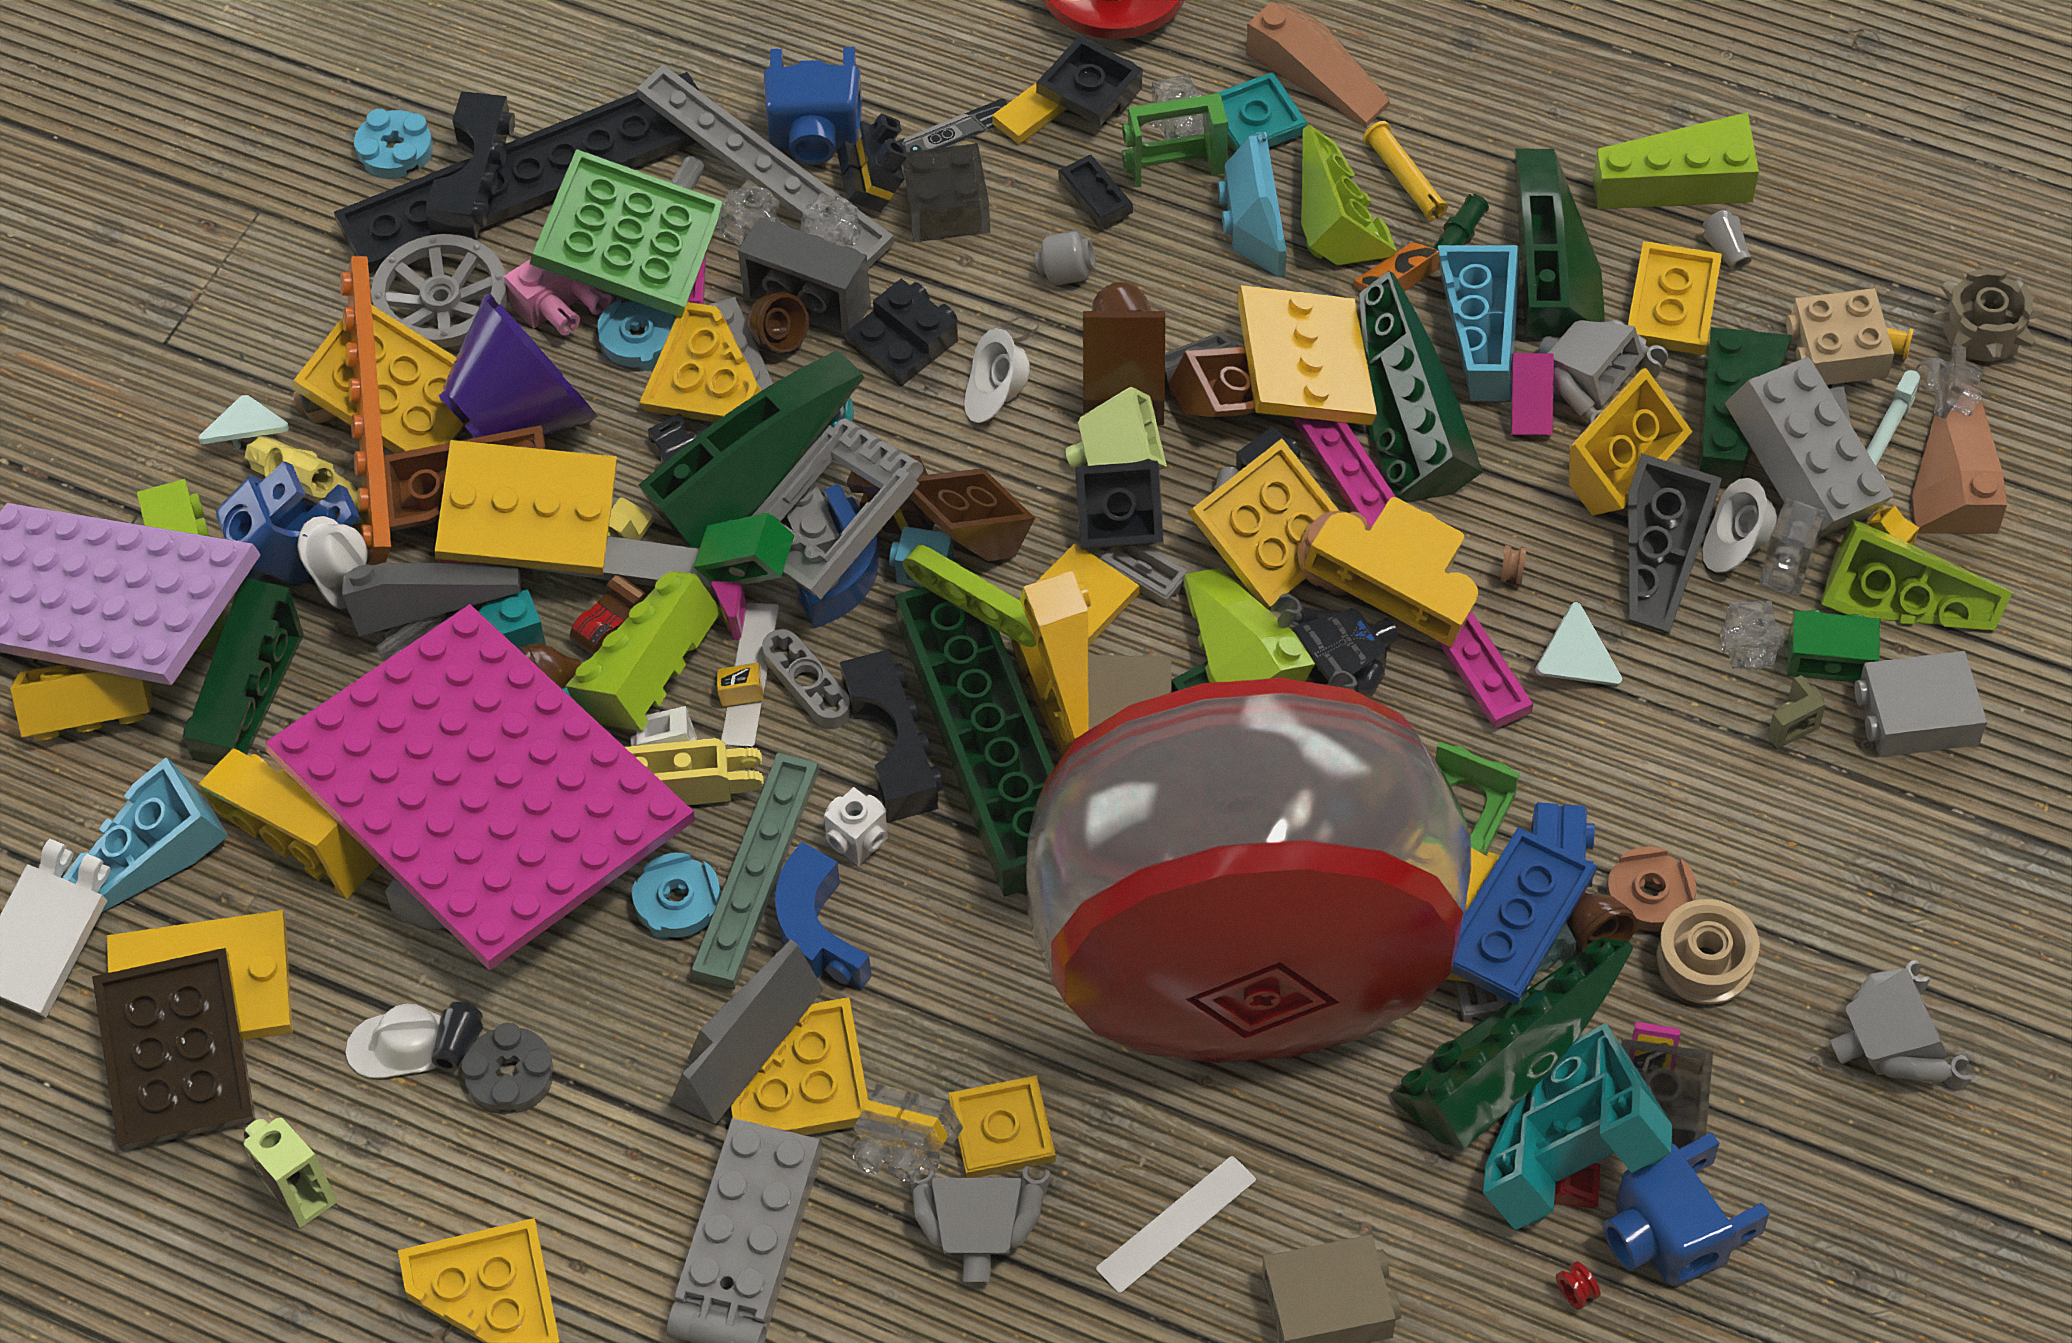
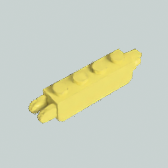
(701, 768)

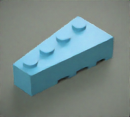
(1483, 307)

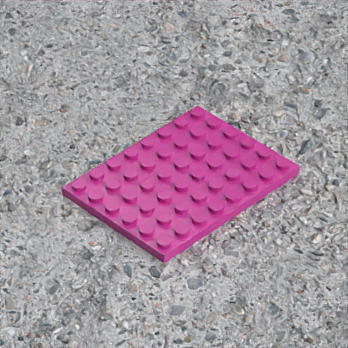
(479, 785)

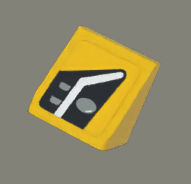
(740, 684)

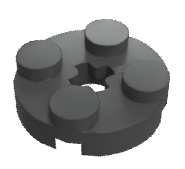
(503, 1046)

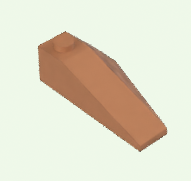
(1313, 60)
(1959, 478)

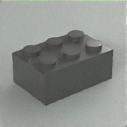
(820, 273)

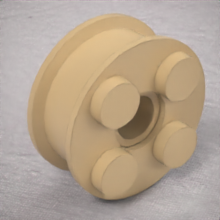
(1700, 975)

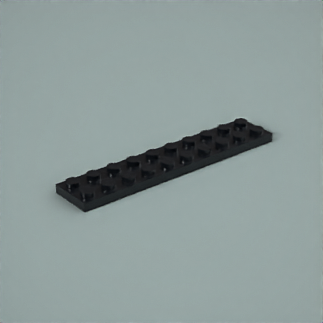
(532, 174)

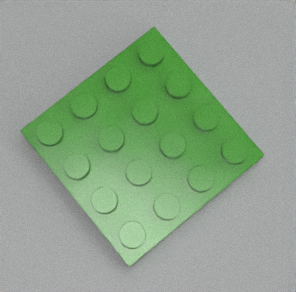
(627, 233)

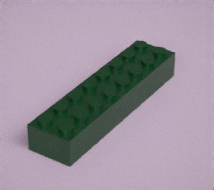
(981, 723)

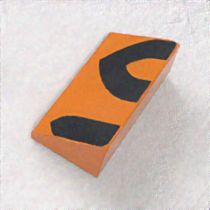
(1408, 264)

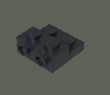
(1091, 81)
(904, 331)

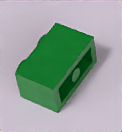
(744, 550)
(1831, 645)

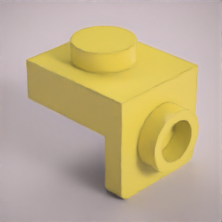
(629, 520)

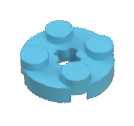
(389, 126)
(633, 350)
(676, 918)

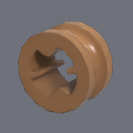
(1513, 564)

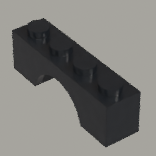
(460, 201)
(877, 695)

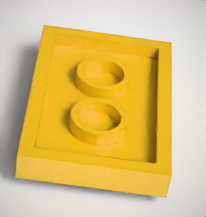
(1675, 296)

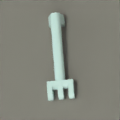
(1899, 408)

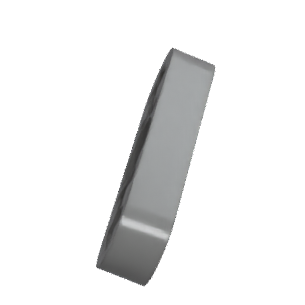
(807, 696)

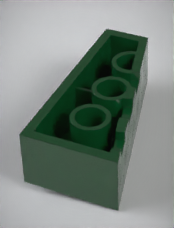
(1729, 363)
(244, 671)

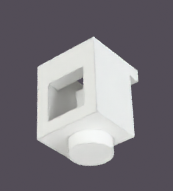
(666, 727)

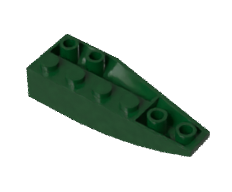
(1555, 252)
(1418, 420)
(749, 450)
(1511, 1050)

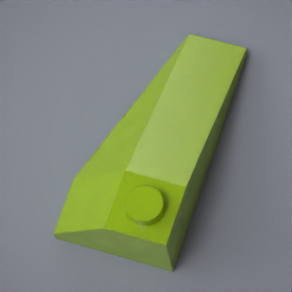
(1335, 207)
(1902, 583)
(1240, 633)

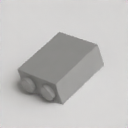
(1920, 704)

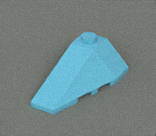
(154, 834)

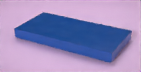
(1519, 914)

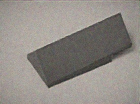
(746, 1033)

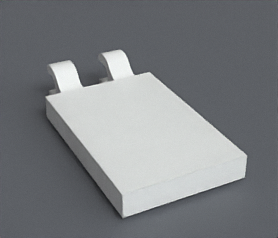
(47, 927)

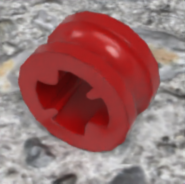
(1578, 1285)

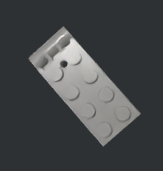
(745, 1235)

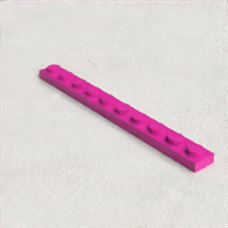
(1368, 493)

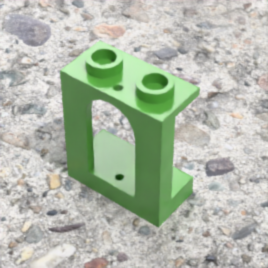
(1210, 144)
(1493, 778)

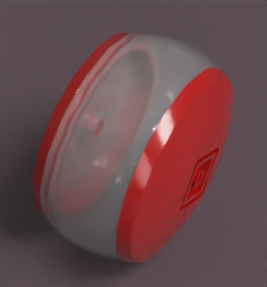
(1247, 871)

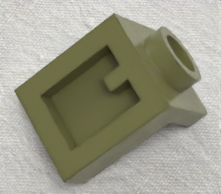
(1798, 715)

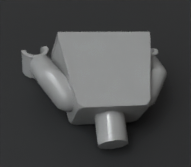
(1596, 359)
(1898, 1030)
(978, 1216)

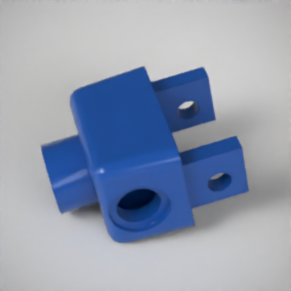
(813, 106)
(272, 516)
(1675, 1220)

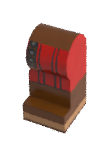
(606, 614)

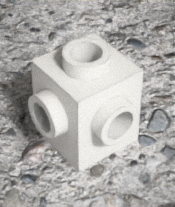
(855, 825)

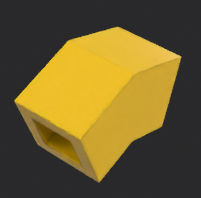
(1892, 522)

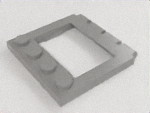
(867, 457)

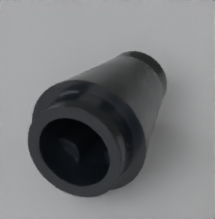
(456, 1033)

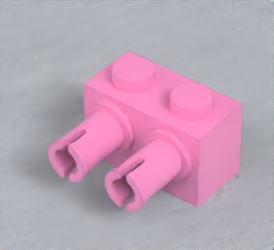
(546, 296)

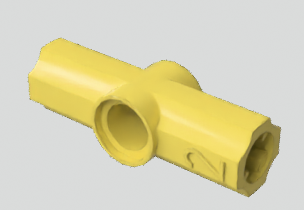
(313, 473)

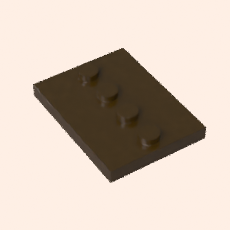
(173, 1049)

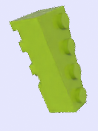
(1680, 167)
(176, 509)
(645, 652)

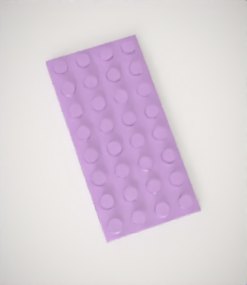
(111, 591)

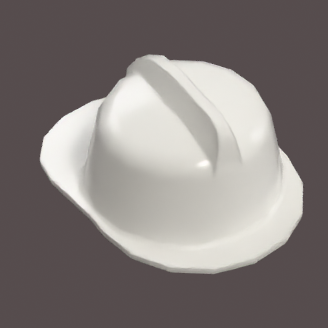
(996, 375)
(1739, 525)
(330, 553)
(394, 1042)

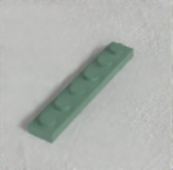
(755, 871)

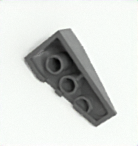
(1665, 528)
(408, 592)

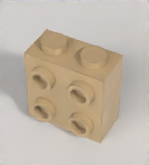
(1842, 335)

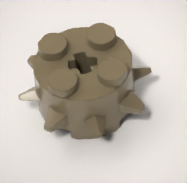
(1988, 315)

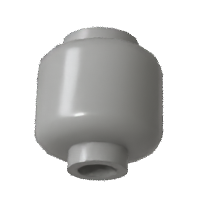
(1065, 258)

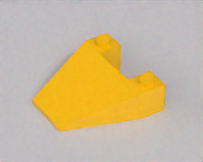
(1059, 662)

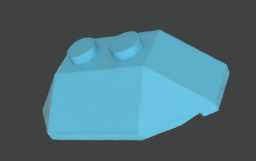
(1253, 205)

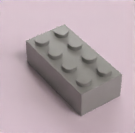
(1808, 444)

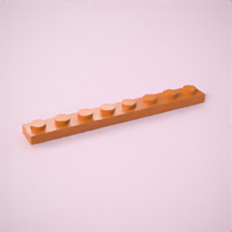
(367, 421)

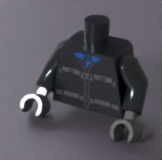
(1340, 644)

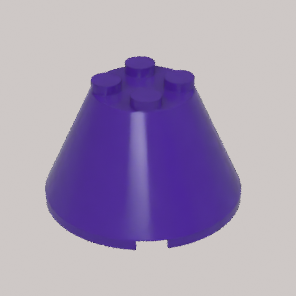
(508, 381)

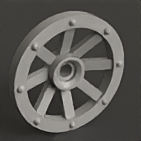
(440, 294)

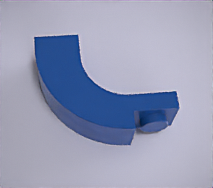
(857, 578)
(800, 894)

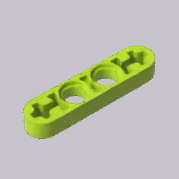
(969, 593)

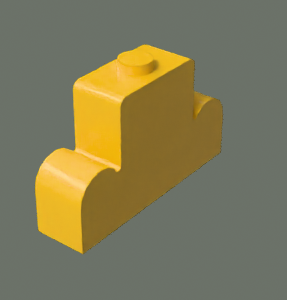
(1398, 567)

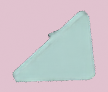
(243, 420)
(1578, 652)

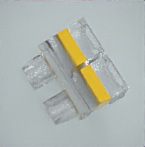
(905, 1130)

